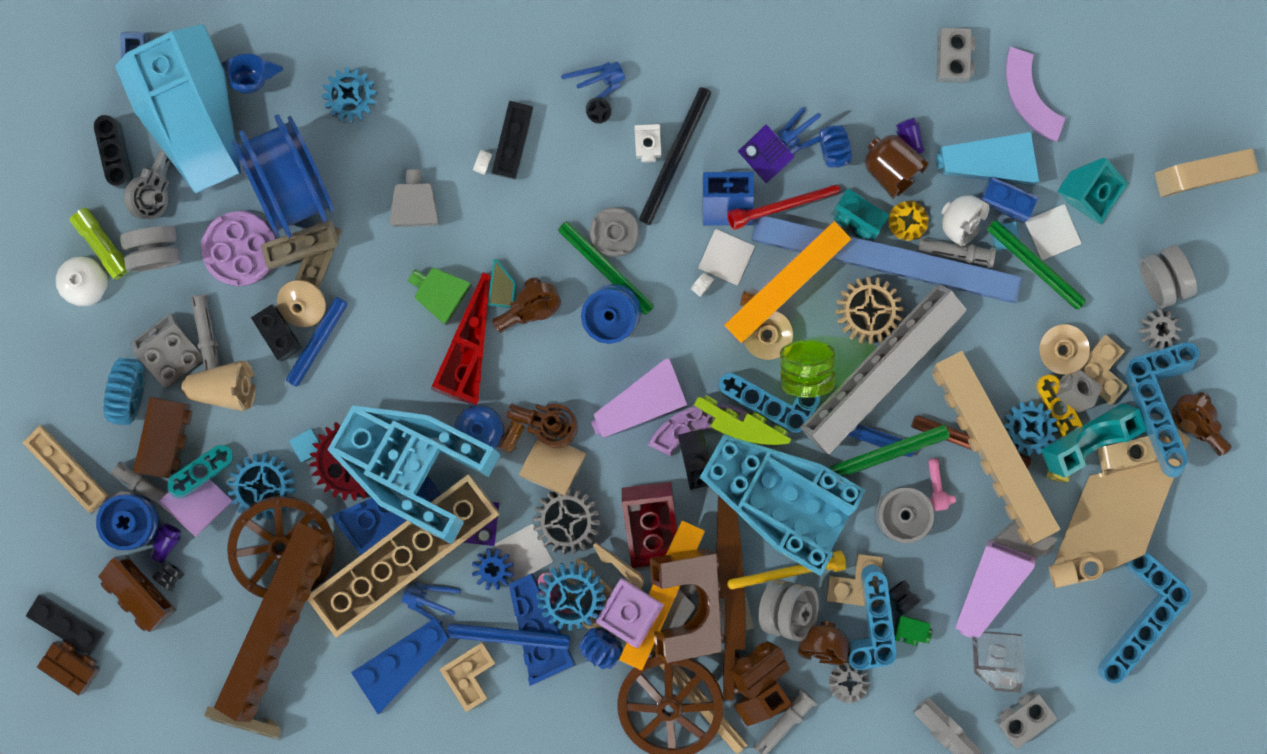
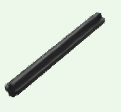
(675, 156)

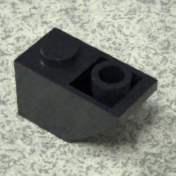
(694, 457)

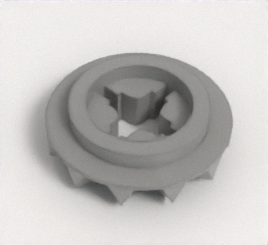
(840, 691)

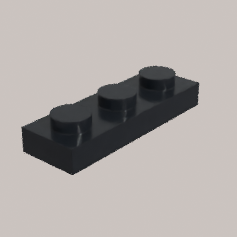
(512, 140)
(65, 624)

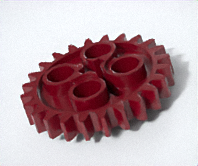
(325, 461)

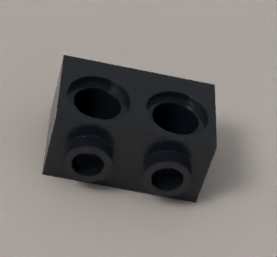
(276, 332)

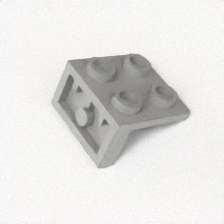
(166, 351)

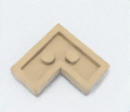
(1097, 367)
(850, 590)
(461, 675)

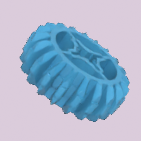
(124, 391)
(263, 475)
(581, 613)

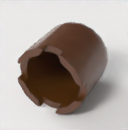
(894, 164)

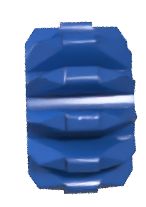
(835, 146)
(488, 576)
(601, 648)

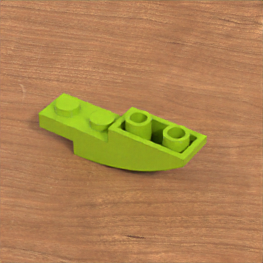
(750, 429)

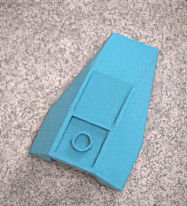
(184, 103)
(784, 498)

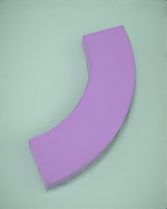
(1025, 98)
(685, 421)

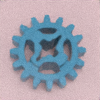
(342, 101)
(1036, 436)

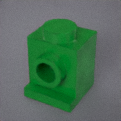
(912, 630)

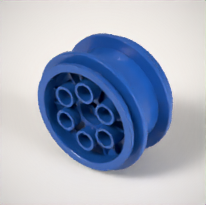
(283, 176)

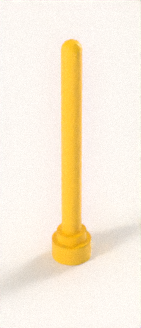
(836, 563)

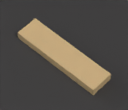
(66, 469)

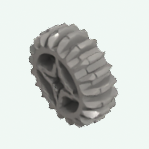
(544, 526)

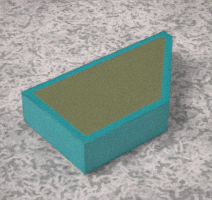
(501, 287)

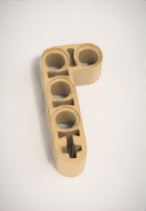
(1206, 172)

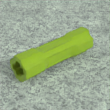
(91, 231)

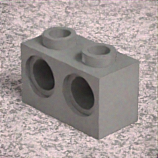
(948, 54)
(1029, 725)

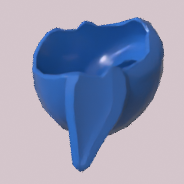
(249, 72)

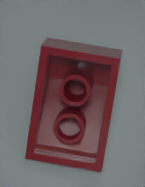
(649, 521)

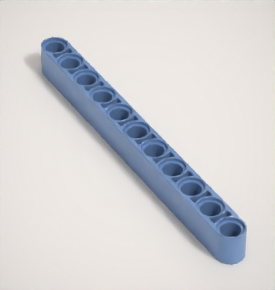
(894, 260)

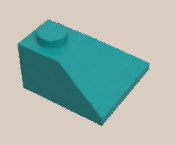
(1093, 189)

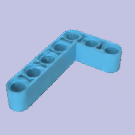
(1157, 403)
(1147, 618)

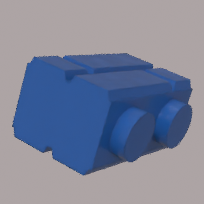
(1008, 200)

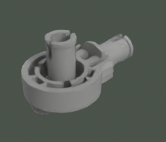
(149, 190)

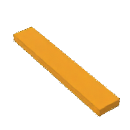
(787, 282)
(686, 539)

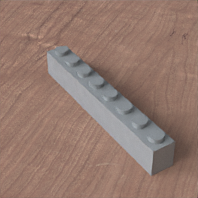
(883, 368)

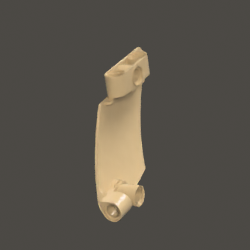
(1114, 512)

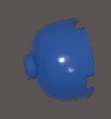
(482, 424)

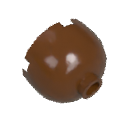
(826, 644)

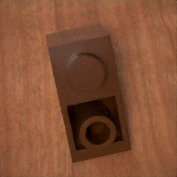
(763, 706)

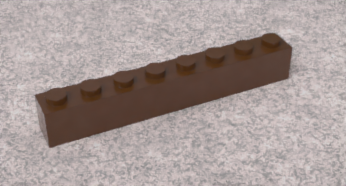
(274, 622)

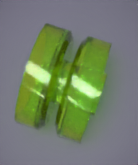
(807, 368)

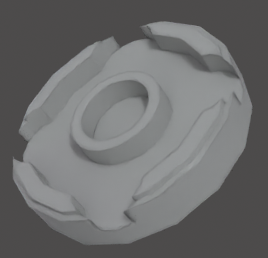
(614, 232)

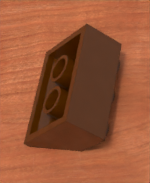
(162, 438)
(136, 593)

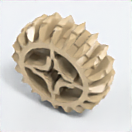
(891, 309)

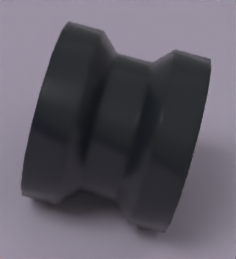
(596, 112)
(168, 575)

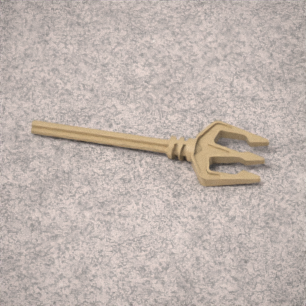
(680, 677)

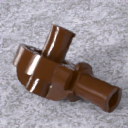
(524, 311)
(1189, 415)
(549, 424)

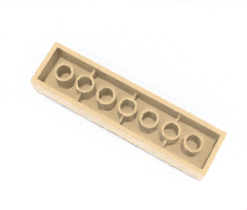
(398, 559)

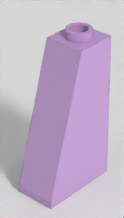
(644, 400)
(994, 583)

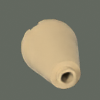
(222, 386)

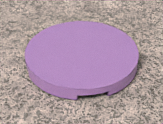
(234, 248)

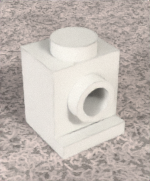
(643, 132)

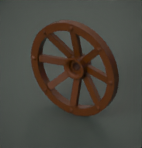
(280, 537)
(675, 703)

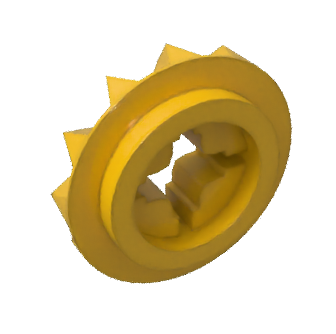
(898, 226)

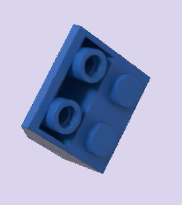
(724, 193)

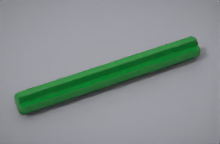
(602, 263)
(1036, 264)
(891, 451)

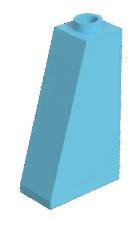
(1003, 158)

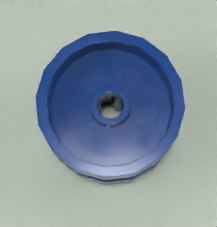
(617, 300)
(112, 522)

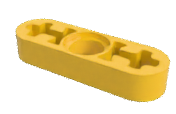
(1062, 428)

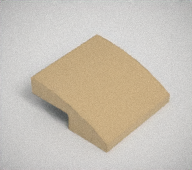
(552, 466)

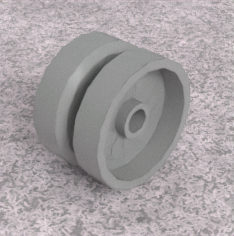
(150, 248)
(1168, 276)
(889, 515)
(788, 609)

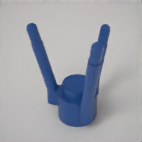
(610, 74)
(790, 137)
(416, 597)

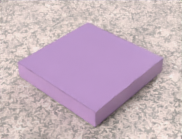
(199, 507)
(629, 613)

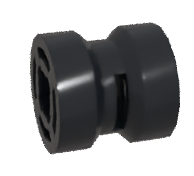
(905, 602)

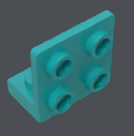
(859, 215)

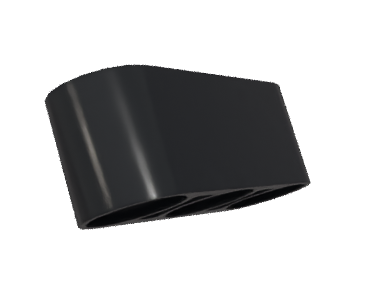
(105, 143)

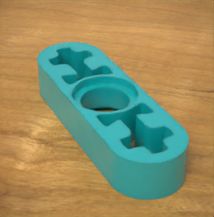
(219, 467)

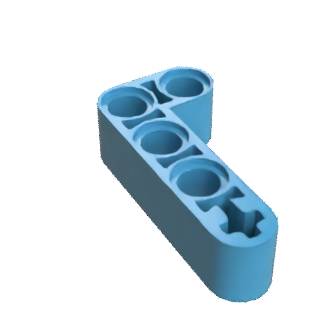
(764, 399)
(874, 616)

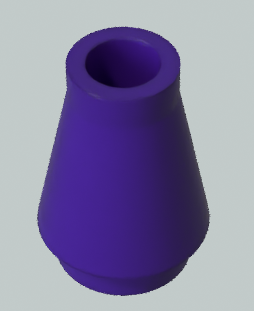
(911, 133)
(164, 542)

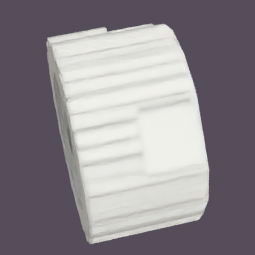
(482, 162)
(702, 284)

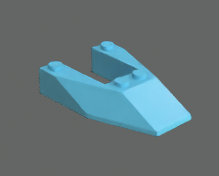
(393, 455)

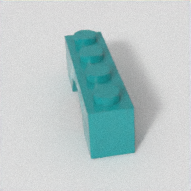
(1114, 426)

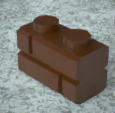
(69, 667)
(759, 669)

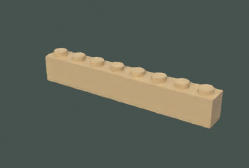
(995, 448)

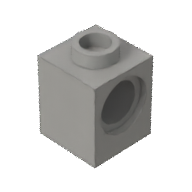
(1078, 390)

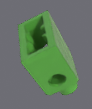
(439, 292)

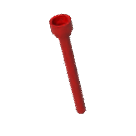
(738, 218)

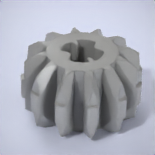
(1151, 332)

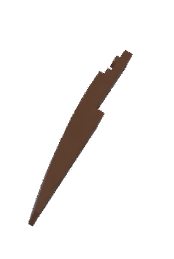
(730, 567)

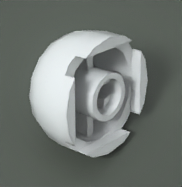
(963, 217)
(81, 281)

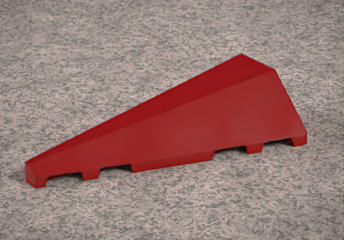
(462, 365)

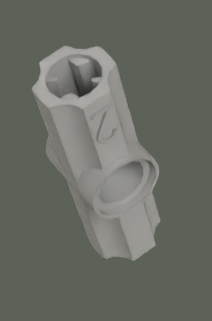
(945, 728)

